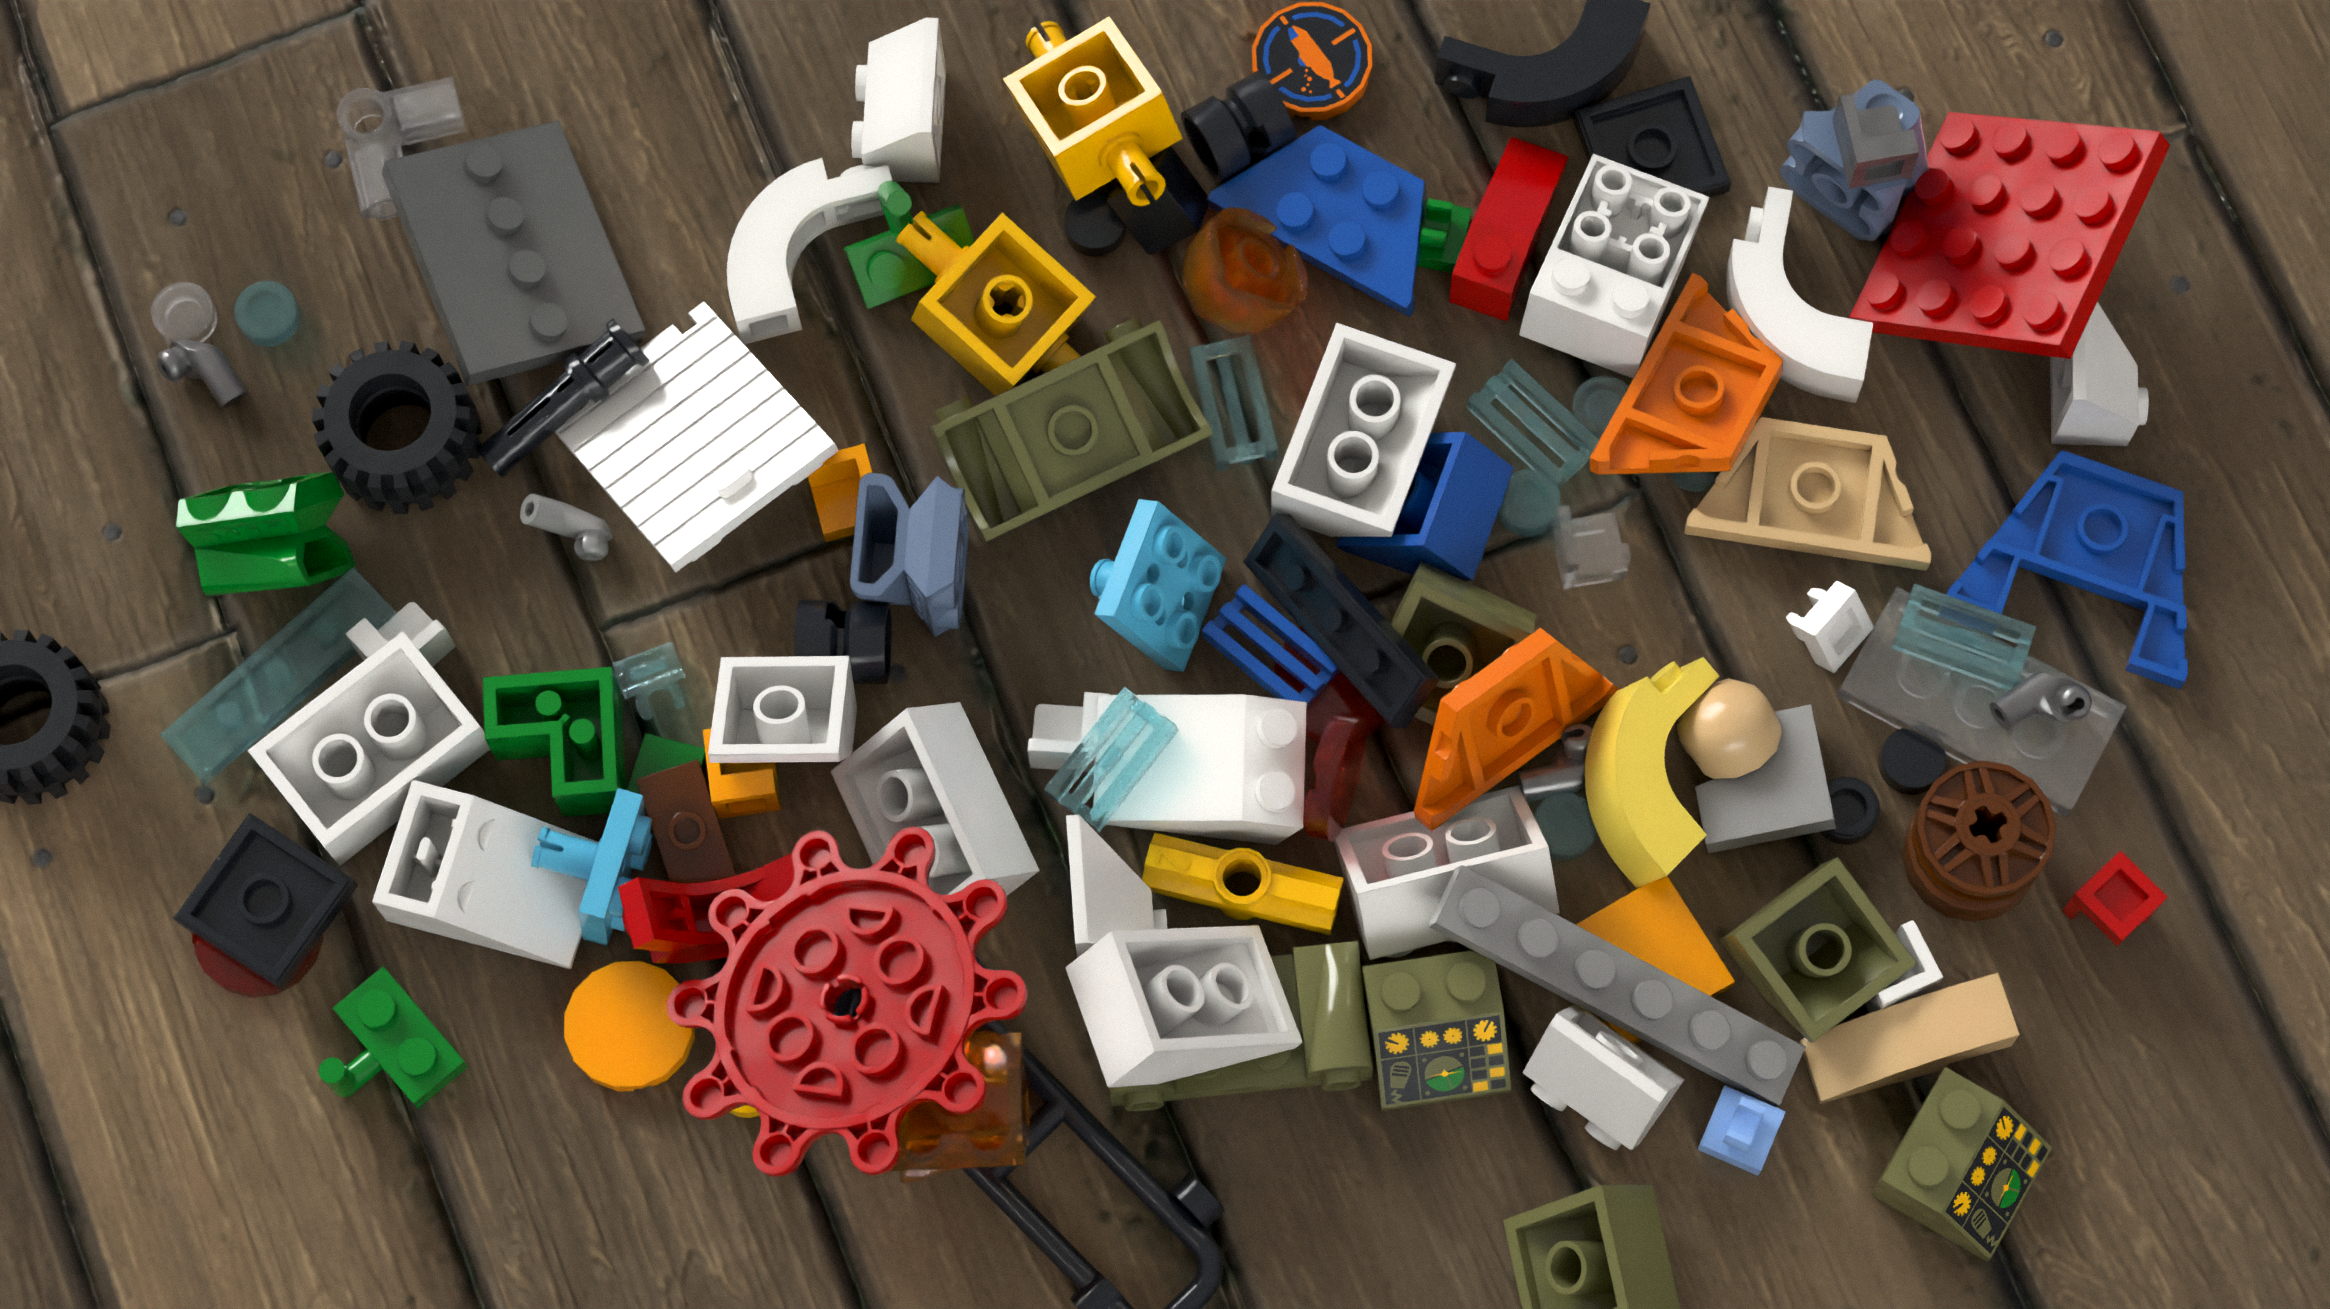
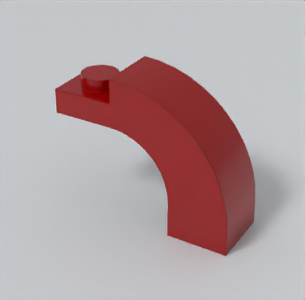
(674, 918)

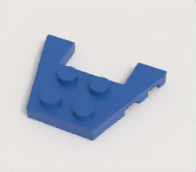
(2103, 536)

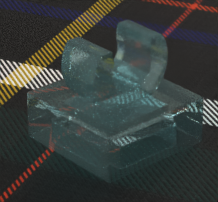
(650, 672)

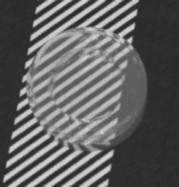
(184, 313)

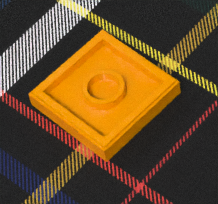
(1662, 932)

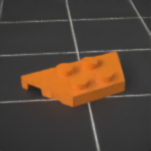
(1691, 394)
(1504, 721)

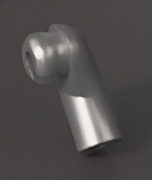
(2043, 696)

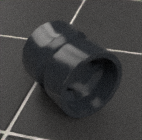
(1234, 128)
(859, 632)

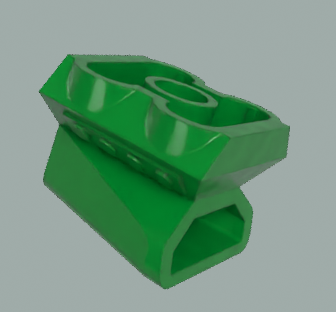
(265, 534)

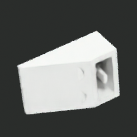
(1613, 266)
(469, 876)

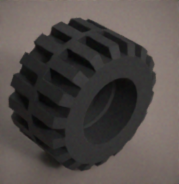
(381, 383)
(71, 729)

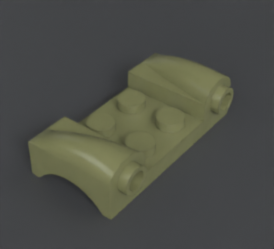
(1069, 429)
(1331, 1017)

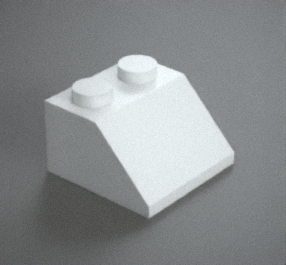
(903, 103)
(783, 710)
(1600, 1077)

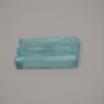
(1498, 388)
(1244, 451)
(1955, 658)
(1094, 742)

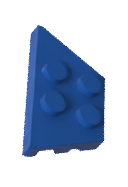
(1339, 212)

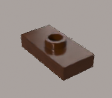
(686, 824)

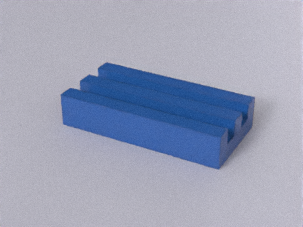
(1231, 614)

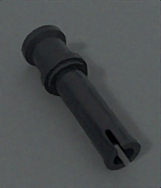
(585, 379)

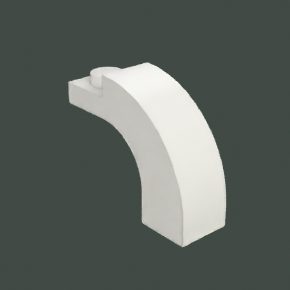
(779, 229)
(1817, 349)

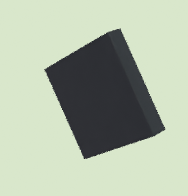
(1658, 134)
(265, 902)

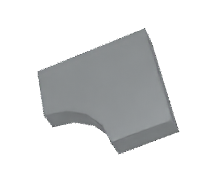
(1775, 801)

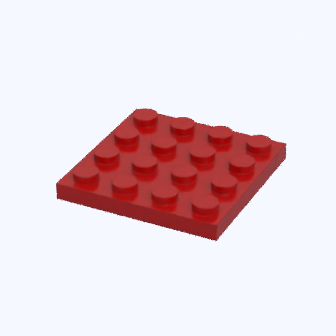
(2011, 233)

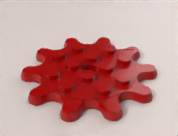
(795, 958)

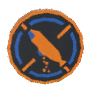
(1314, 59)

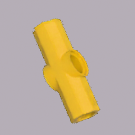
(1284, 895)

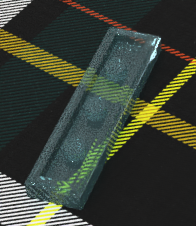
(275, 677)

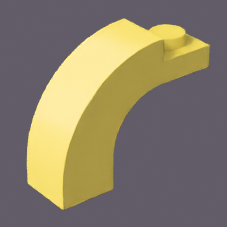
(1627, 776)

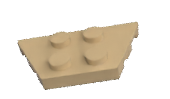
(1814, 495)

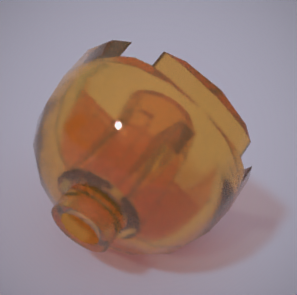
(1242, 274)

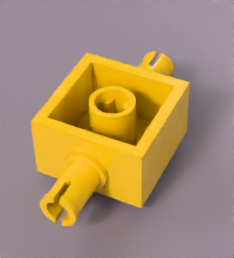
(1094, 110)
(996, 269)

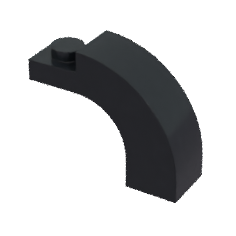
(1551, 84)

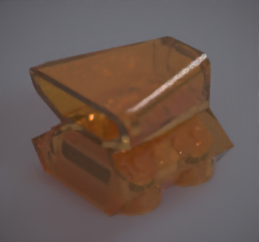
(991, 1137)

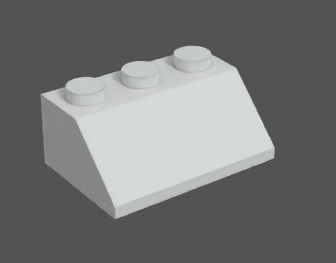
(1360, 435)
(362, 743)
(936, 777)
(1402, 868)

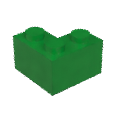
(567, 717)

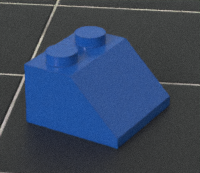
(1445, 510)

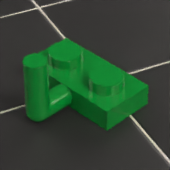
(888, 269)
(395, 1040)

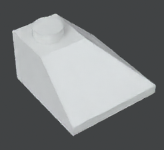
(2096, 390)
(1105, 889)

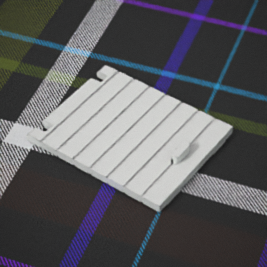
(695, 439)

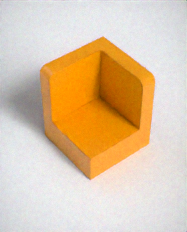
(836, 490)
(742, 787)

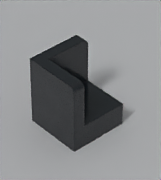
(1170, 217)

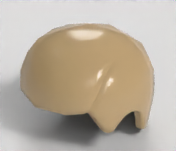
(1730, 729)

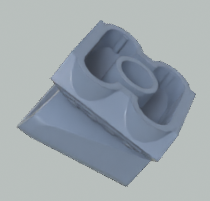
(1818, 174)
(912, 552)

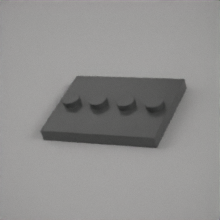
(511, 250)

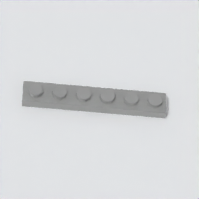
(1616, 986)

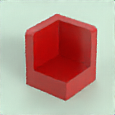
(2117, 899)

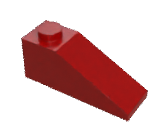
(1506, 229)

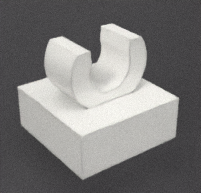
(1833, 625)

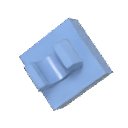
(1741, 1130)

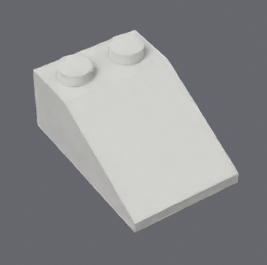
(1225, 772)
(1180, 1002)

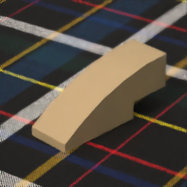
(1911, 1039)

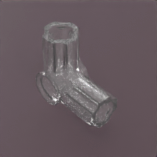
(408, 117)

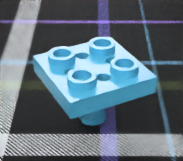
(1158, 585)
(603, 865)

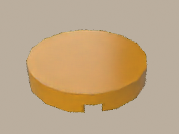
(622, 1027)

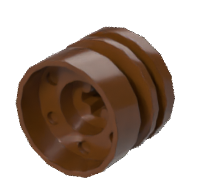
(1966, 873)

